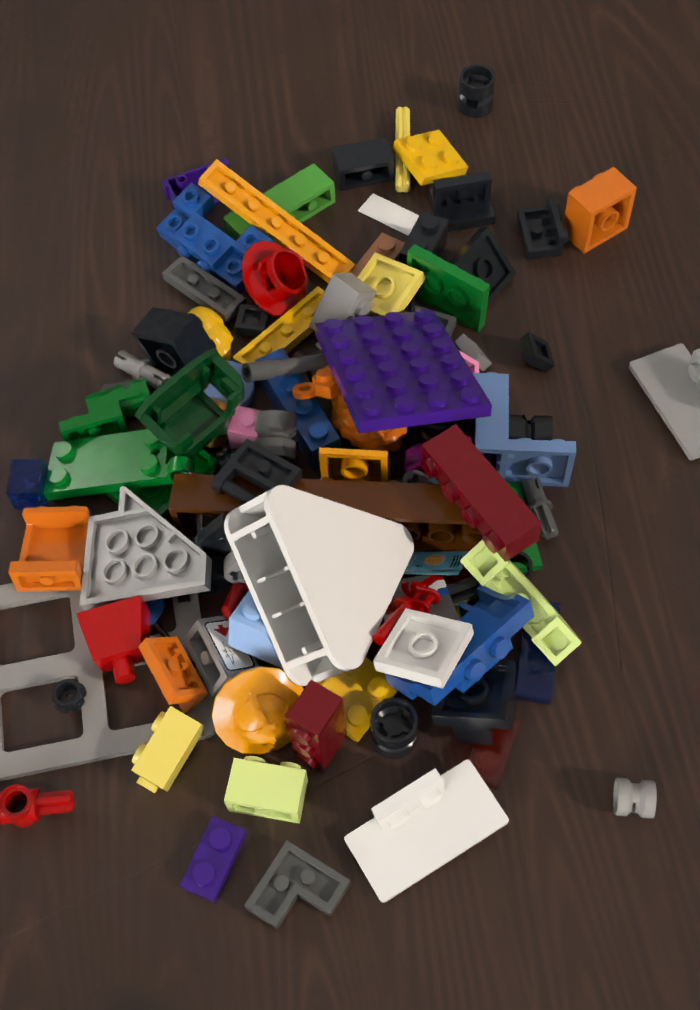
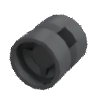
(276, 431)

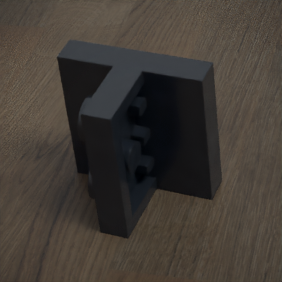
(463, 200)
(485, 260)

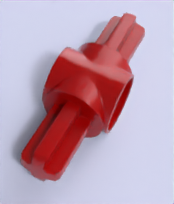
(37, 804)

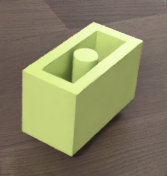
(266, 789)

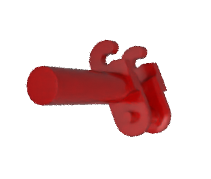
(420, 602)

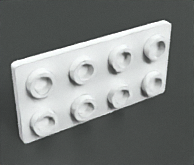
(424, 828)

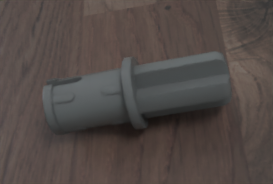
(540, 506)

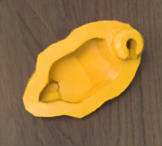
(216, 330)

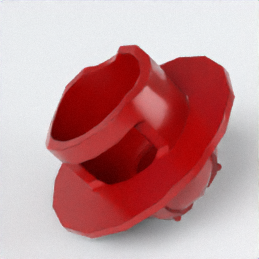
(274, 277)

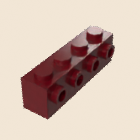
(480, 493)

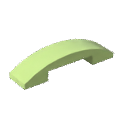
(547, 627)

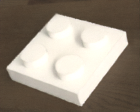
(424, 648)

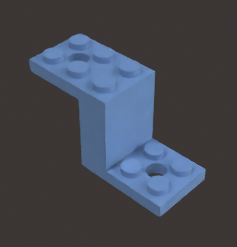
(520, 457)

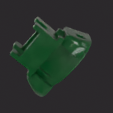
(184, 414)

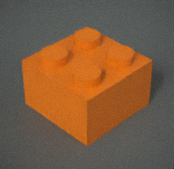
(599, 209)

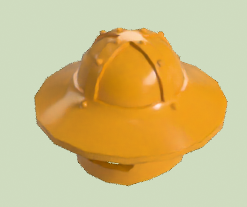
(253, 710)

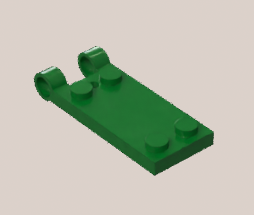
(109, 463)

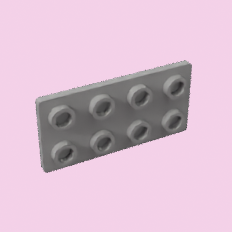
(673, 388)

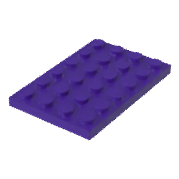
(400, 371)

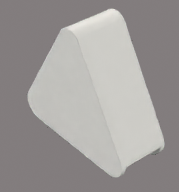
(317, 576)

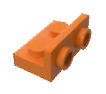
(173, 672)

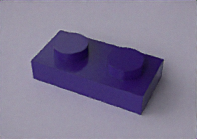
(213, 859)

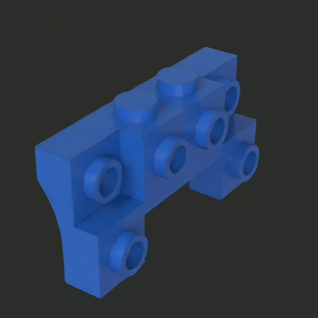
(205, 243)
(494, 622)

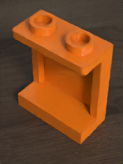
(51, 549)

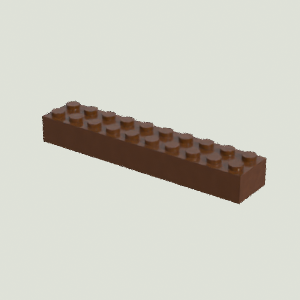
(420, 506)

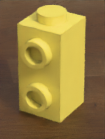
(167, 749)

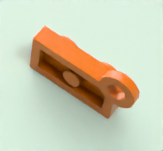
(322, 385)

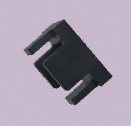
(483, 706)

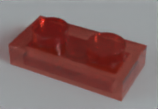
(492, 759)

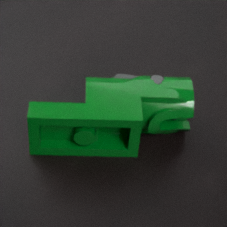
(107, 410)

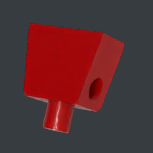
(115, 634)

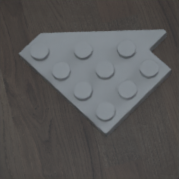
(139, 555)

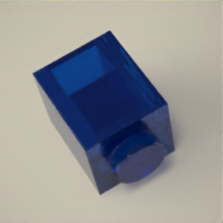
(27, 483)

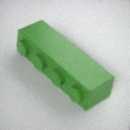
(299, 195)

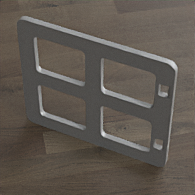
(97, 740)

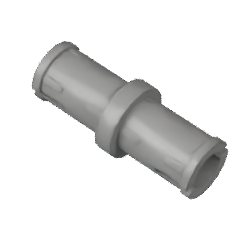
(140, 369)

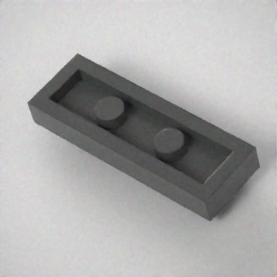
(203, 288)

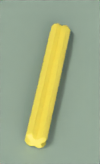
(402, 174)

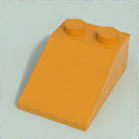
(355, 464)

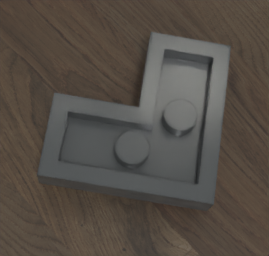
(295, 875)

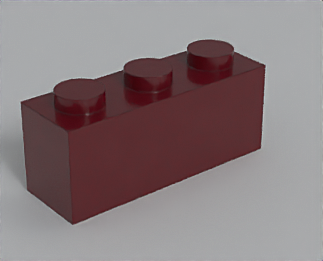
(316, 726)

